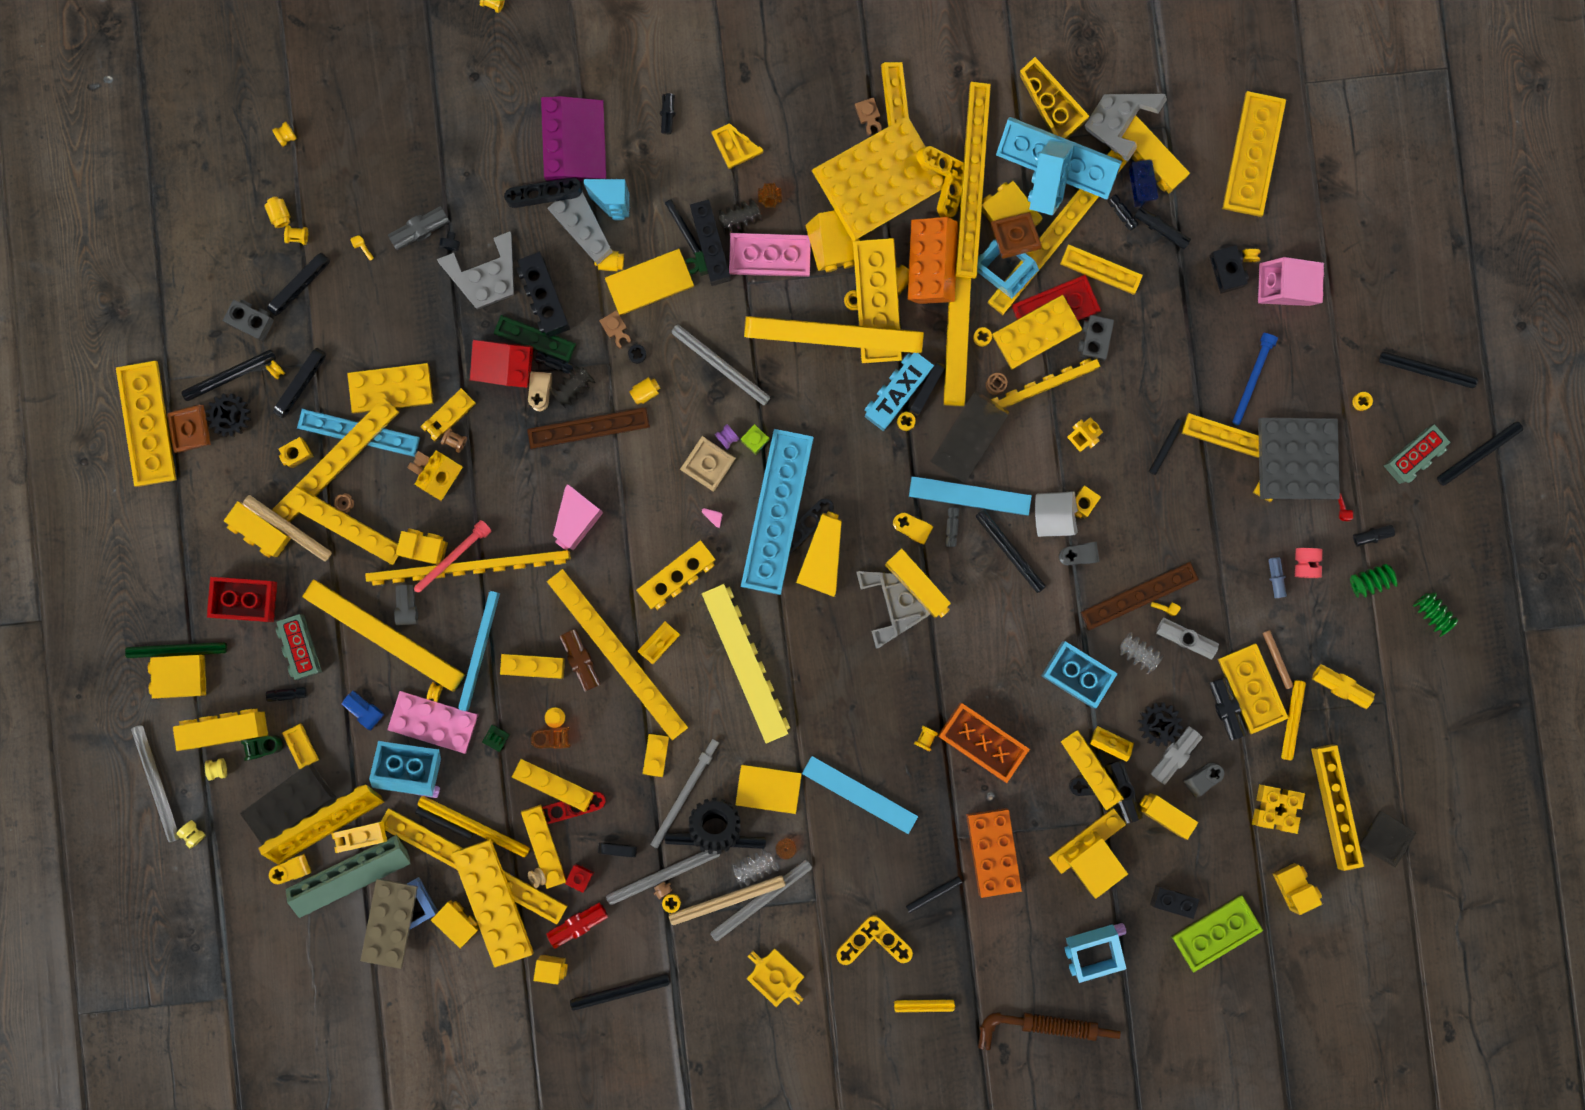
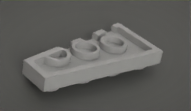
(582, 225)

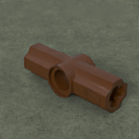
(580, 660)

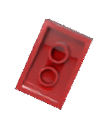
(501, 363)

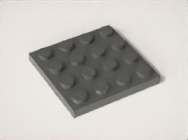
(1298, 458)

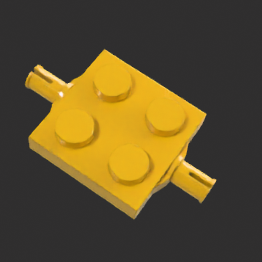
(775, 977)

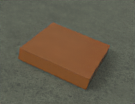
(1016, 235)
(188, 428)

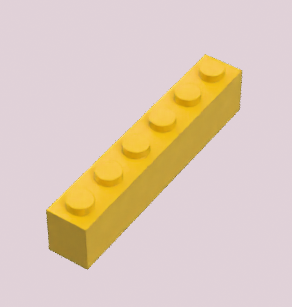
(1337, 807)

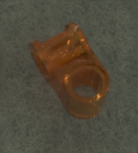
(552, 738)

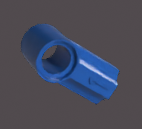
(366, 713)

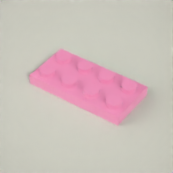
(769, 254)
(432, 722)

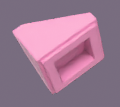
(714, 516)

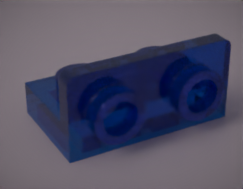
(1143, 182)

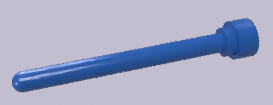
(1267, 343)

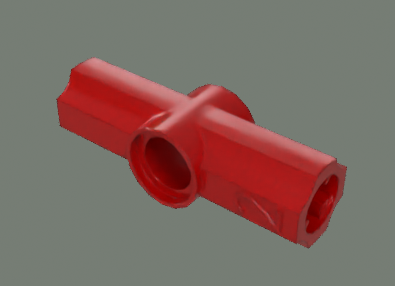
(577, 925)

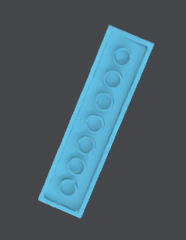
(777, 512)

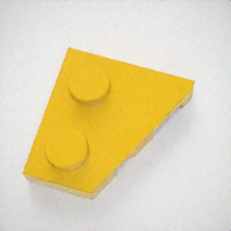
(734, 146)

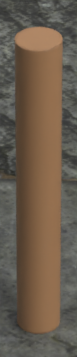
(1278, 659)

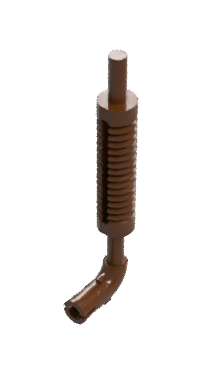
(1044, 1024)

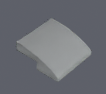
(1056, 514)

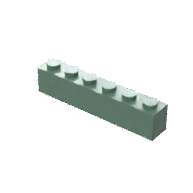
(347, 876)

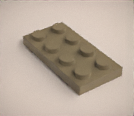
(389, 923)

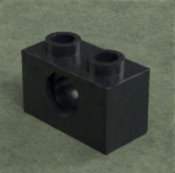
(1225, 280)
(1174, 902)

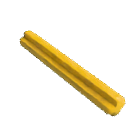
(1293, 721)

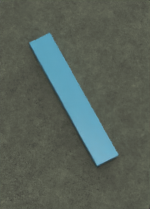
(340, 427)
(970, 496)
(479, 650)
(860, 795)

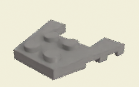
(1114, 116)
(488, 281)
(901, 605)

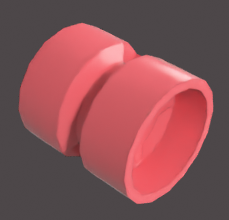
(1308, 562)

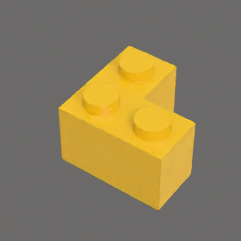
(1295, 889)

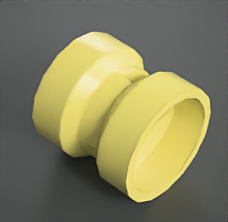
(191, 834)

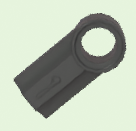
(406, 611)

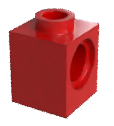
(579, 878)

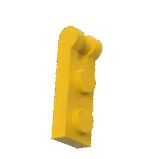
(448, 414)
(359, 837)

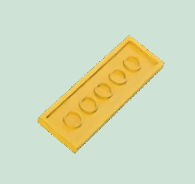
(1254, 154)
(877, 292)
(146, 423)
(321, 824)
(492, 903)

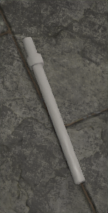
(705, 759)

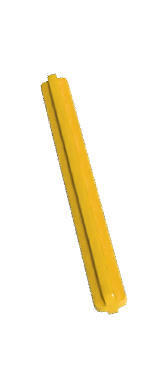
(473, 826)

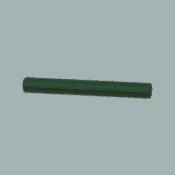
(176, 650)

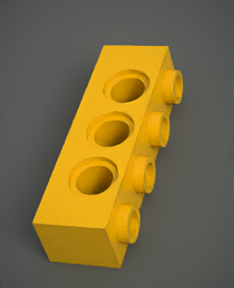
(648, 589)

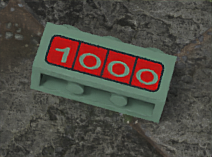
(1417, 454)
(298, 647)

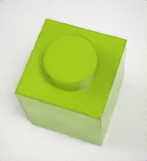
(755, 439)

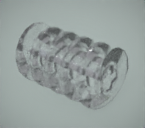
(1140, 653)
(754, 867)

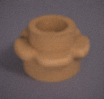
(340, 499)
(662, 890)

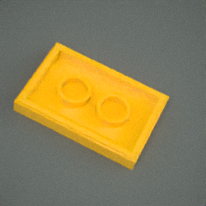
(768, 789)

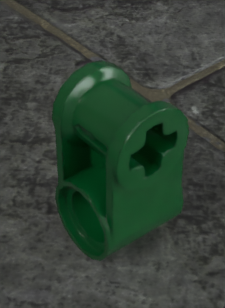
(258, 747)

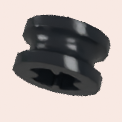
(631, 355)

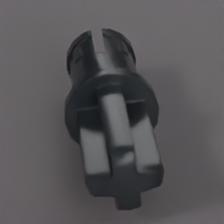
(667, 113)
(1374, 535)

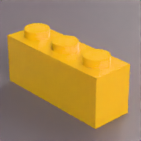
(256, 530)
(532, 666)

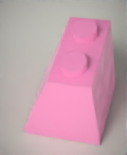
(1291, 282)
(574, 519)

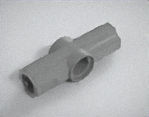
(1198, 644)
(1176, 755)

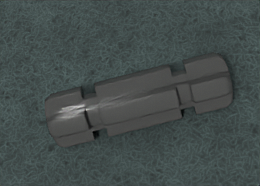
(952, 527)

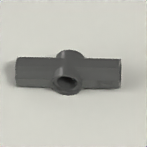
(418, 228)

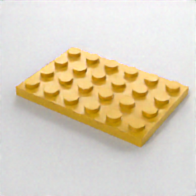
(878, 179)

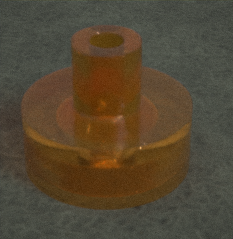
(786, 843)

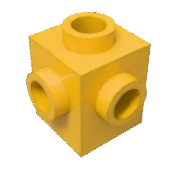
(1085, 434)

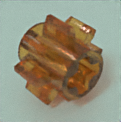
(769, 195)

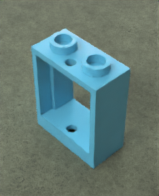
(1016, 280)
(1091, 939)

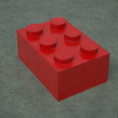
(241, 599)

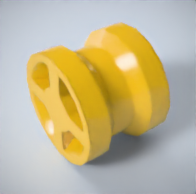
(284, 134)

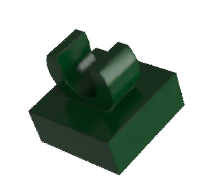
(699, 264)
(496, 738)

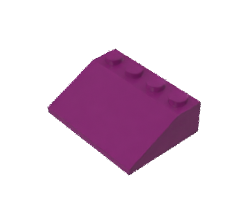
(573, 138)

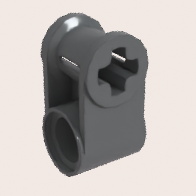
(1082, 553)
(1200, 781)

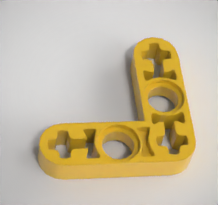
(951, 177)
(878, 936)

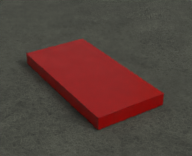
(1076, 292)

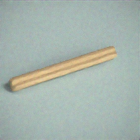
(287, 528)

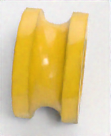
(1251, 255)
(983, 330)
(275, 369)
(1362, 407)
(905, 427)
(434, 692)
(667, 907)

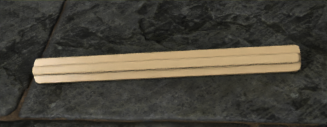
(727, 900)

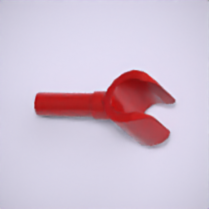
(1344, 515)

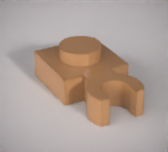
(868, 113)
(614, 327)

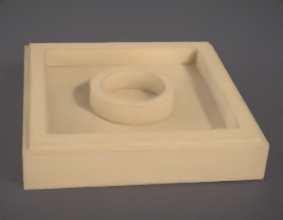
(708, 463)

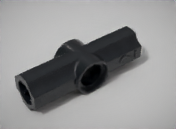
(1228, 708)
(1129, 805)

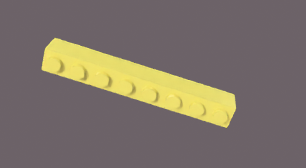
(745, 663)

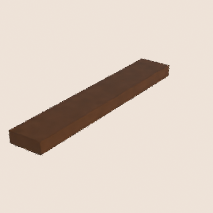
(588, 428)
(1139, 596)

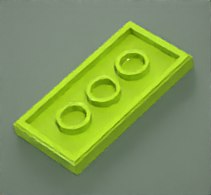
(1217, 933)

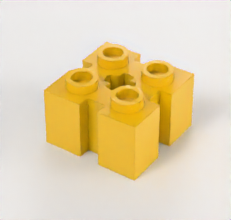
(421, 548)
(1270, 799)

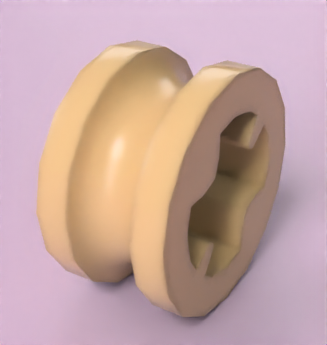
(536, 877)

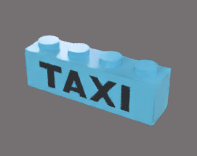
(898, 391)

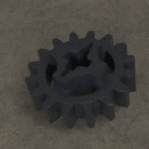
(220, 419)
(1158, 715)

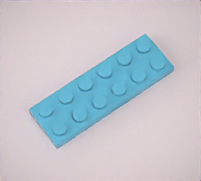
(1087, 170)

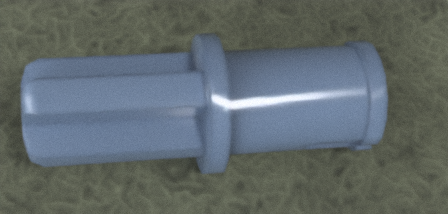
(1277, 577)

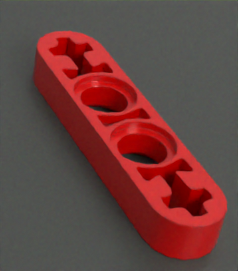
(568, 812)

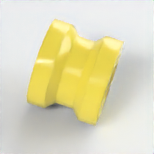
(215, 769)

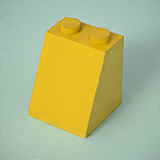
(830, 242)

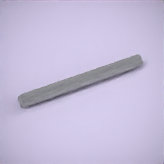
(720, 364)
(155, 783)
(660, 876)
(759, 902)

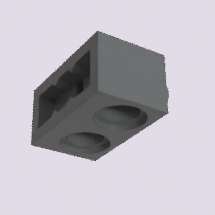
(247, 322)
(1101, 339)

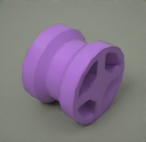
(727, 436)

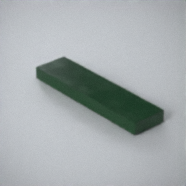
(528, 335)

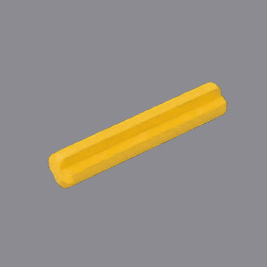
(924, 1005)

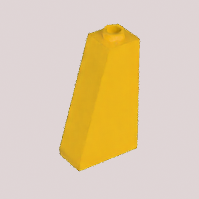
(822, 559)
(918, 584)

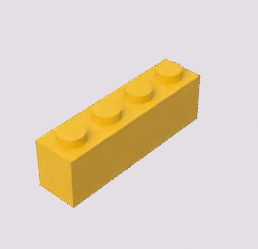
(1167, 168)

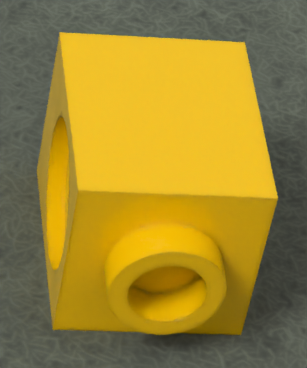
(303, 455)
(1092, 499)

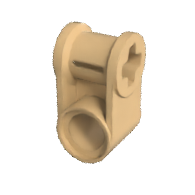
(539, 386)

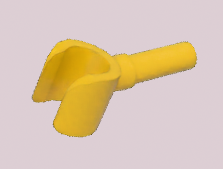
(358, 241)
(1172, 610)

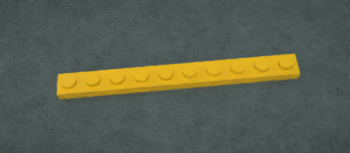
(972, 180)
(1053, 237)
(477, 567)
(617, 654)
(442, 850)

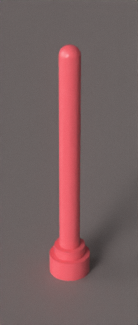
(480, 530)

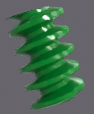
(1373, 579)
(1436, 613)

